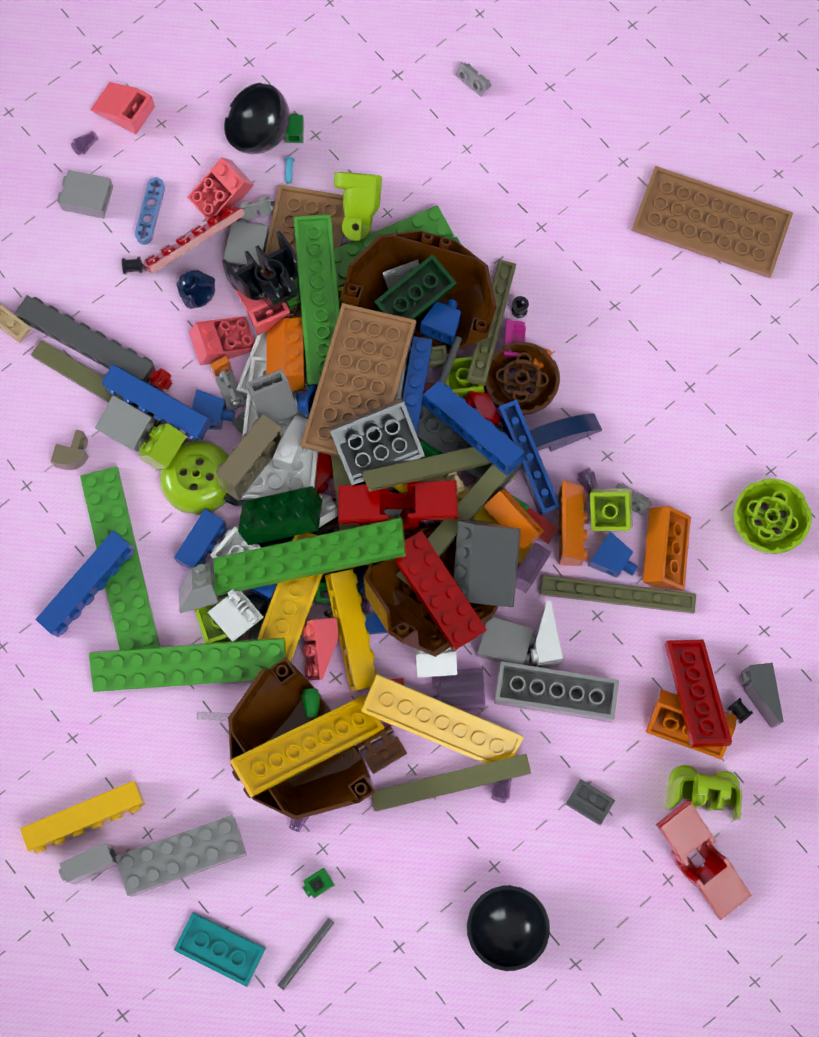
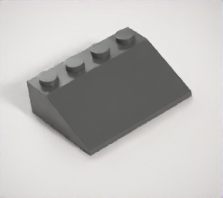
(376, 440)
(487, 562)

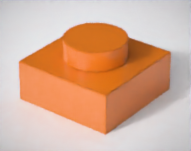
(220, 365)

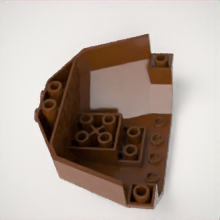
(473, 288)
(401, 608)
(274, 708)

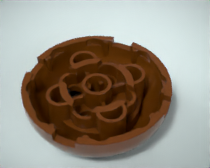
(544, 383)

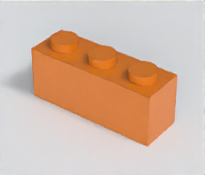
(510, 513)

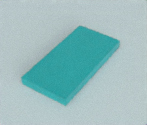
(219, 949)

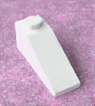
(289, 445)

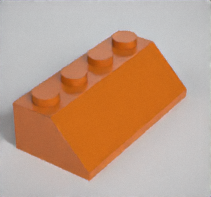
(286, 351)
(572, 524)
(666, 548)
(669, 724)

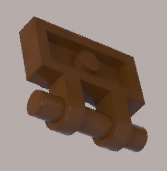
(385, 754)

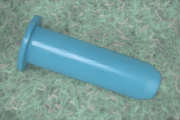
(289, 169)

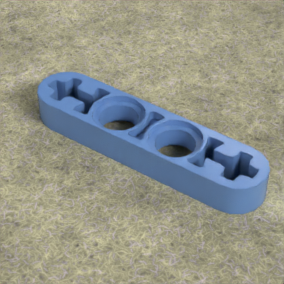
(152, 211)

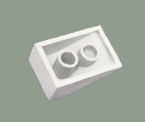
(547, 647)

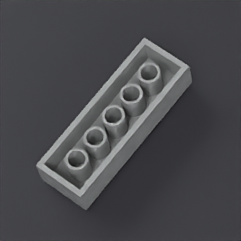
(556, 691)
(181, 855)

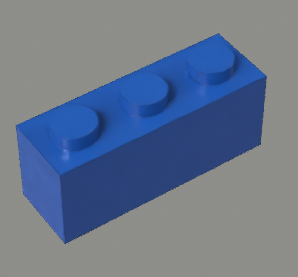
(201, 540)

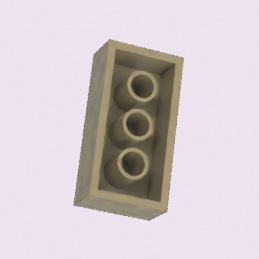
(249, 457)

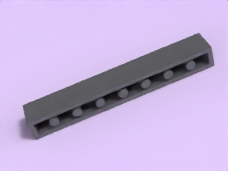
(82, 339)

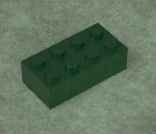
(417, 290)
(280, 515)

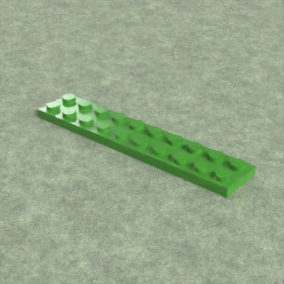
(427, 220)
(317, 289)
(309, 556)
(127, 588)
(183, 664)

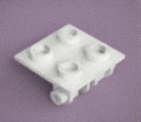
(235, 614)

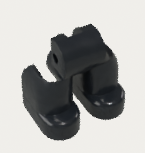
(273, 289)

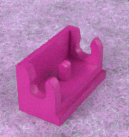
(514, 332)

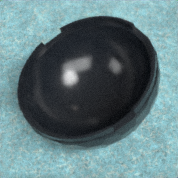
(257, 119)
(508, 928)

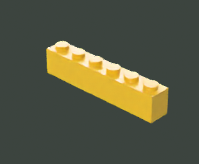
(351, 629)
(82, 816)

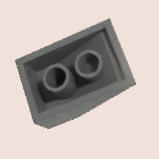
(762, 689)

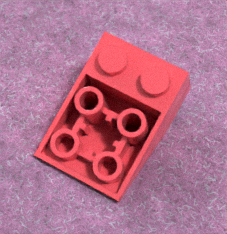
(124, 106)
(220, 188)
(261, 314)
(220, 338)
(319, 643)

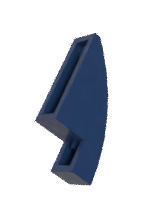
(565, 431)

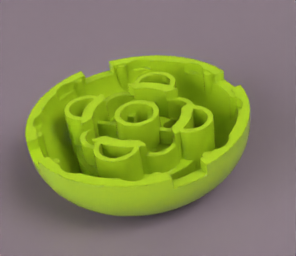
(177, 487)
(779, 497)

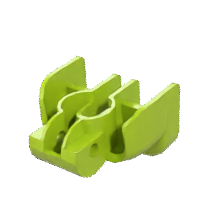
(360, 202)
(713, 790)

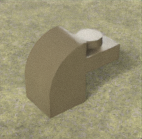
(71, 457)

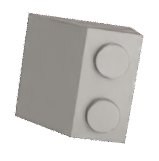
(197, 589)

